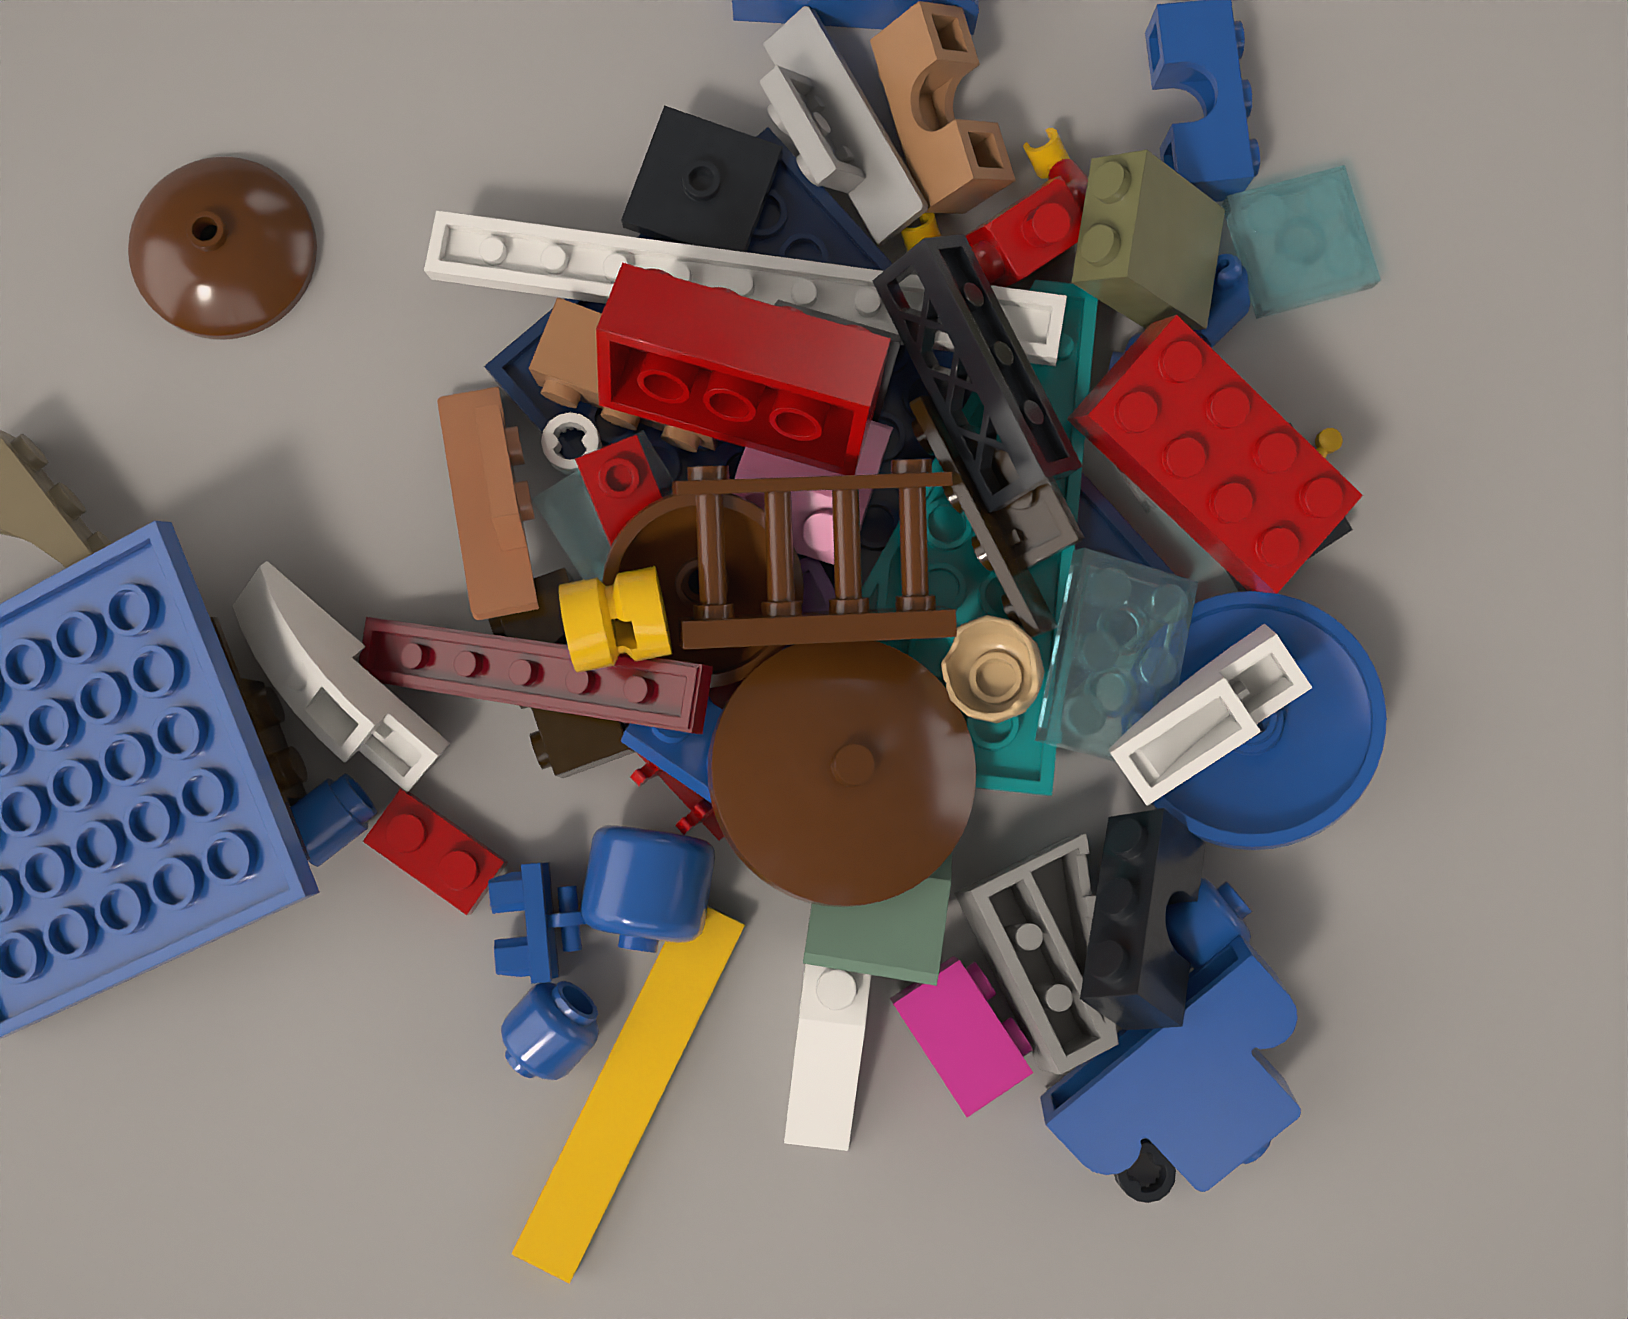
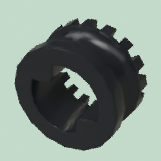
(1155, 1191)

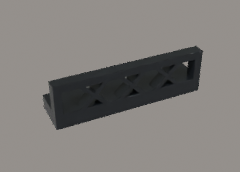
(984, 361)

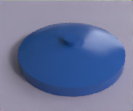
(1310, 753)

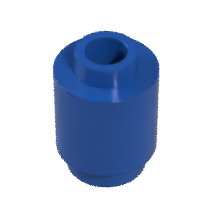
(332, 817)

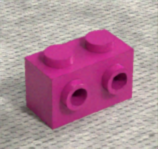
(963, 1035)

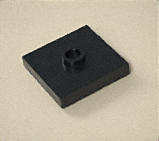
(701, 183)

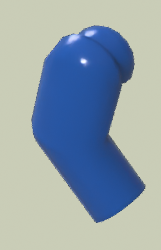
(1229, 299)

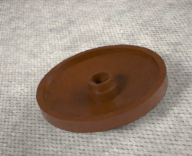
(841, 772)

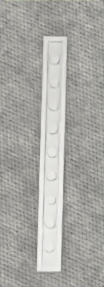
(587, 263)

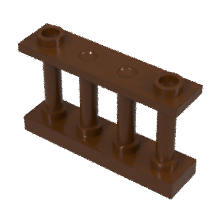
(782, 615)

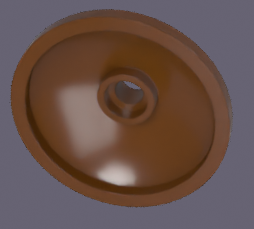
(242, 275)
(667, 538)

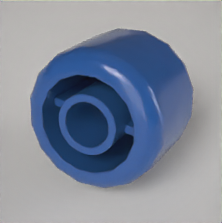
(647, 886)

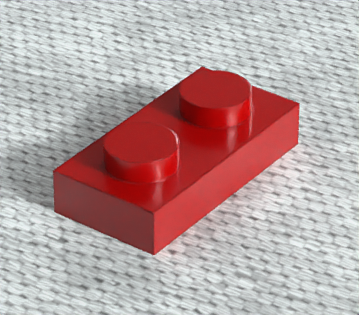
(435, 851)

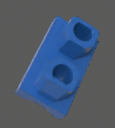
(537, 952)

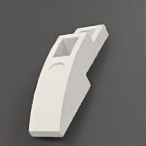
(317, 675)

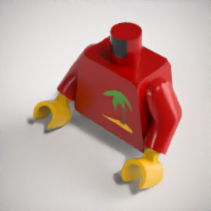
(1030, 228)

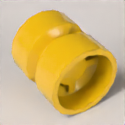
(591, 626)

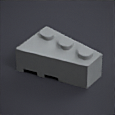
(1036, 939)

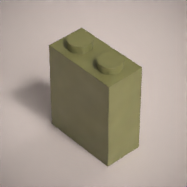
(1147, 240)

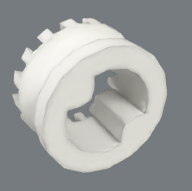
(552, 446)

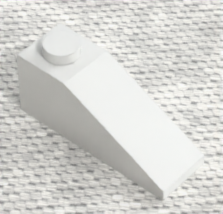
(827, 1057)

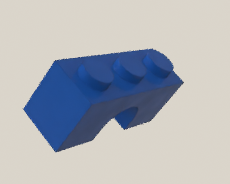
(1199, 51)

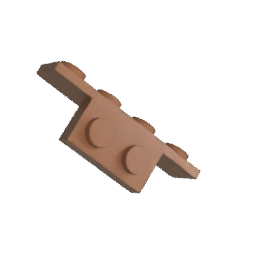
(489, 502)

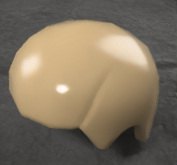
(992, 669)

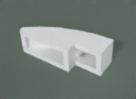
(1209, 714)

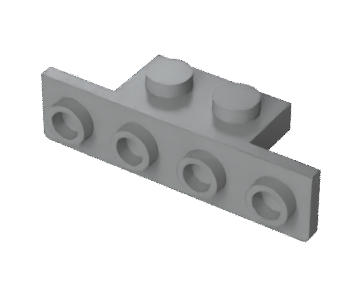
(836, 127)

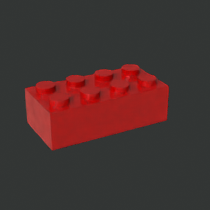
(738, 369)
(1215, 456)

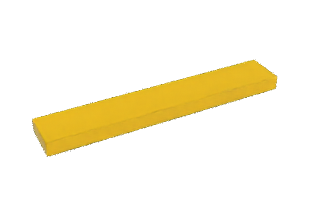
(625, 1098)

